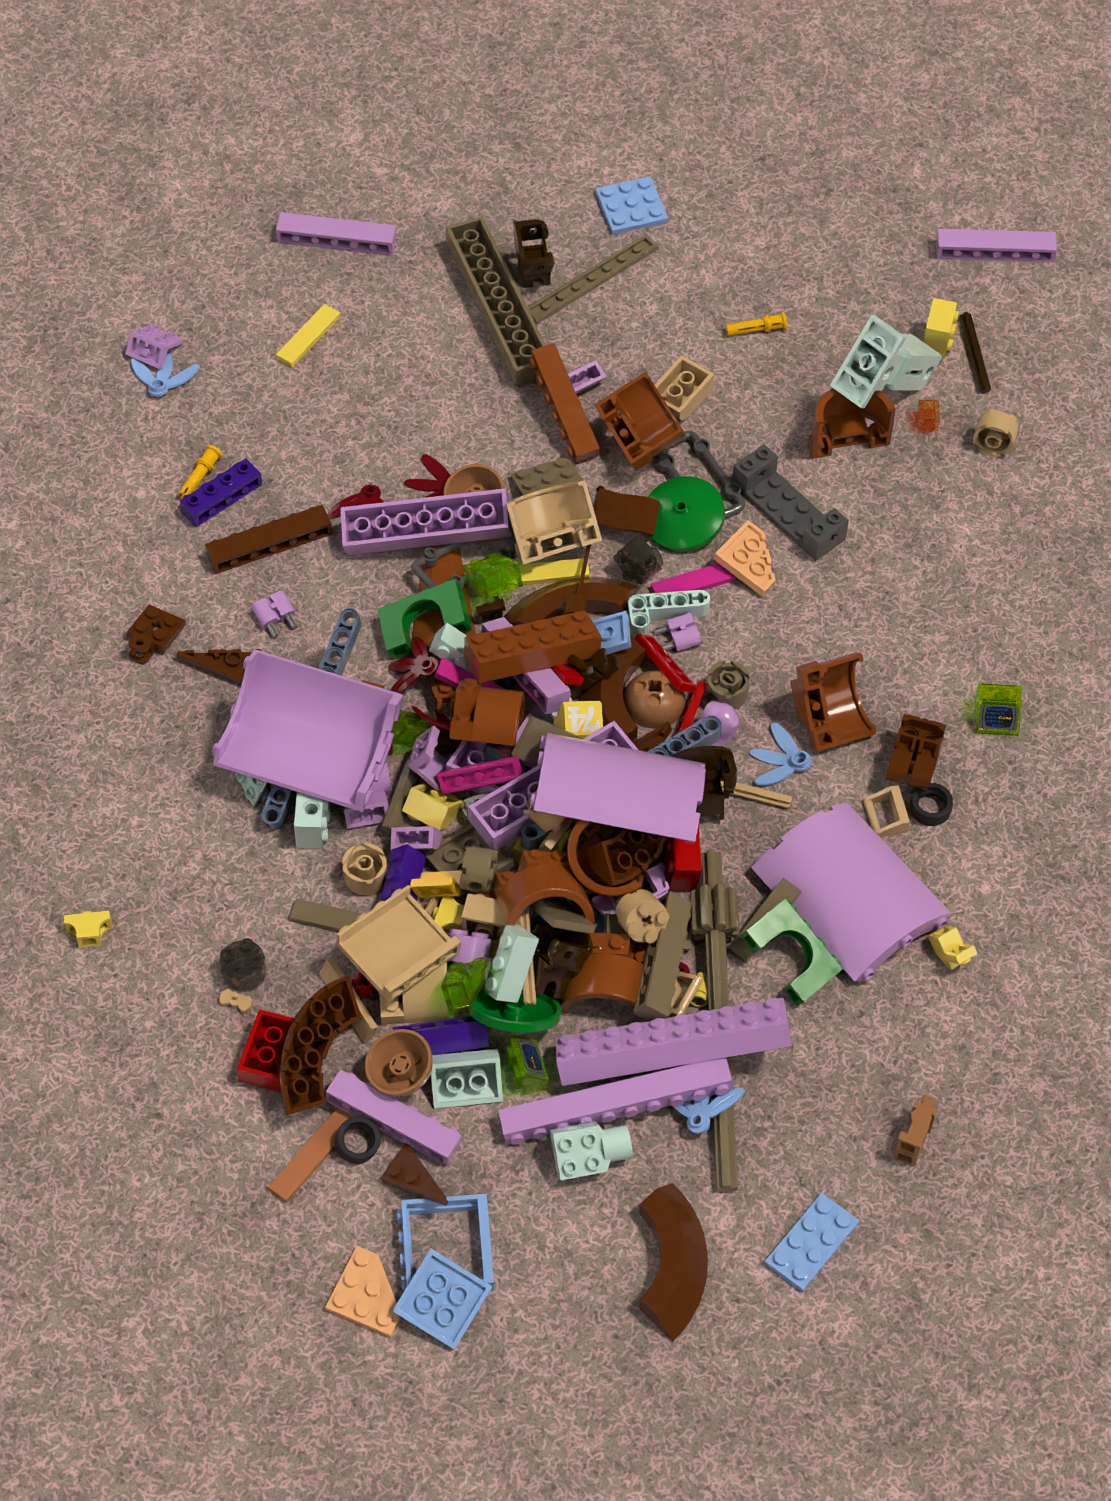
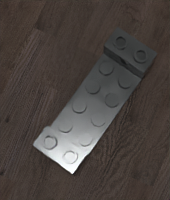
(786, 506)

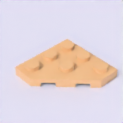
(748, 558)
(365, 1294)

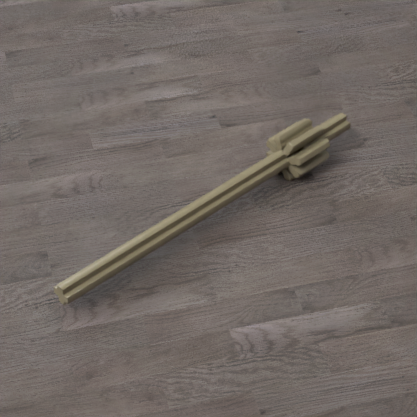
(715, 920)

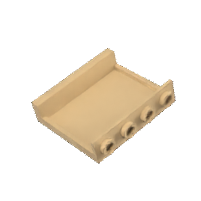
(396, 944)

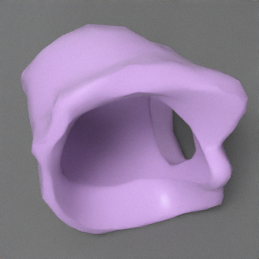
(728, 717)

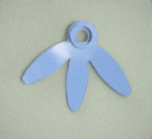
(160, 385)
(789, 762)
(703, 1111)

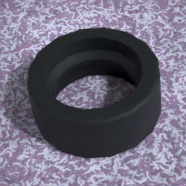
(925, 817)
(366, 1124)

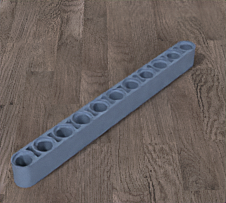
(333, 649)
(681, 741)

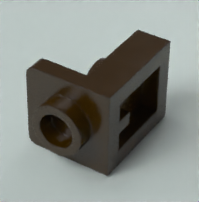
(490, 611)

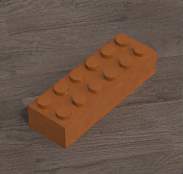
(531, 646)

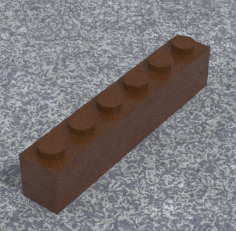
(268, 539)

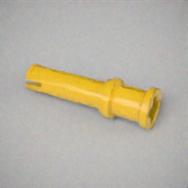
(766, 323)
(203, 466)

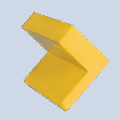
(437, 884)

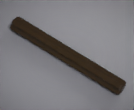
(975, 352)

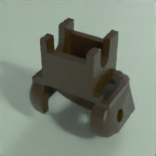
(533, 260)
(718, 767)
(565, 956)

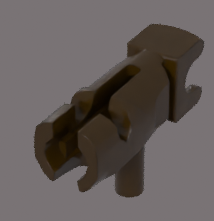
(592, 671)

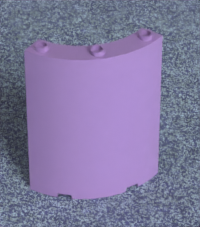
(308, 730)
(619, 787)
(852, 889)

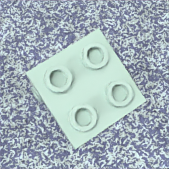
(254, 788)

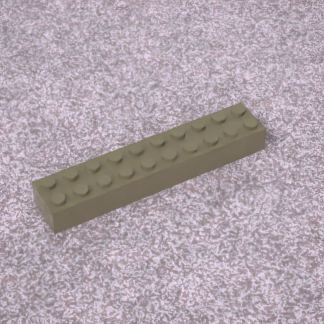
(495, 296)

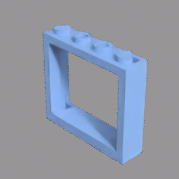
(455, 1204)

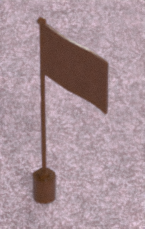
(620, 513)

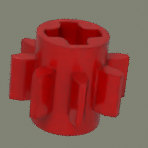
(361, 990)

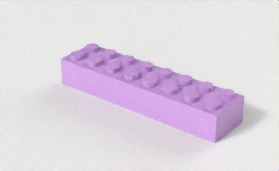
(425, 522)
(501, 813)

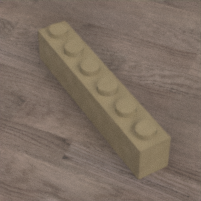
(663, 961)

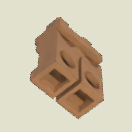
(920, 1124)

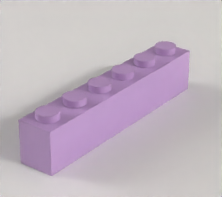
(336, 233)
(996, 245)
(541, 684)
(393, 1117)

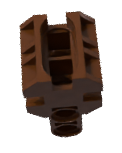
(916, 751)

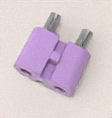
(273, 610)
(682, 631)

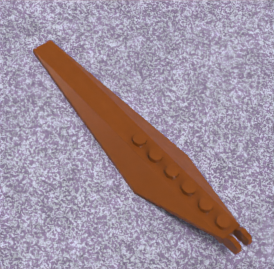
(431, 621)

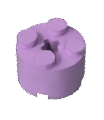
(471, 946)

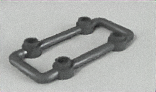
(702, 449)
(430, 557)

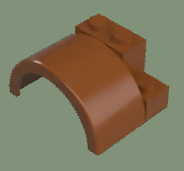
(845, 423)
(648, 424)
(829, 702)
(486, 713)
(581, 866)
(538, 877)
(608, 973)

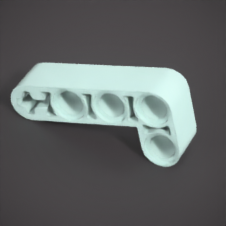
(691, 601)

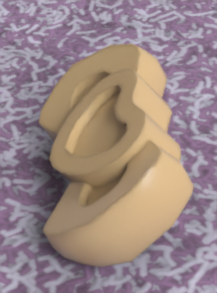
(235, 1000)

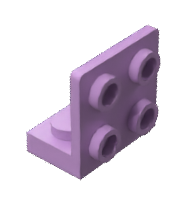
(151, 345)
(426, 760)

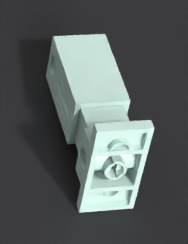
(884, 359)

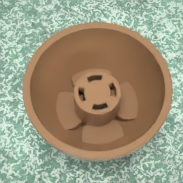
(473, 479)
(653, 700)
(390, 1057)

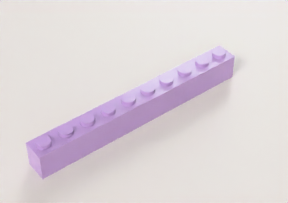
(616, 1100)

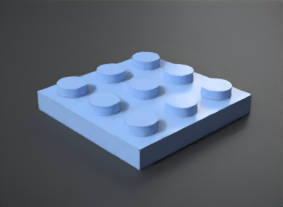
(631, 205)
(442, 1298)

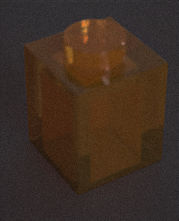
(928, 415)

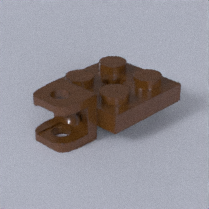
(146, 640)

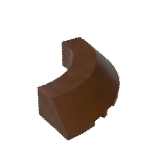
(603, 597)
(610, 689)
(624, 854)
(309, 1041)
(683, 1260)

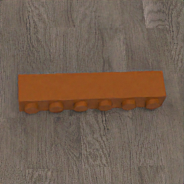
(564, 403)

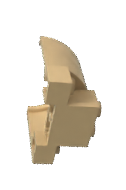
(547, 520)
(420, 1002)

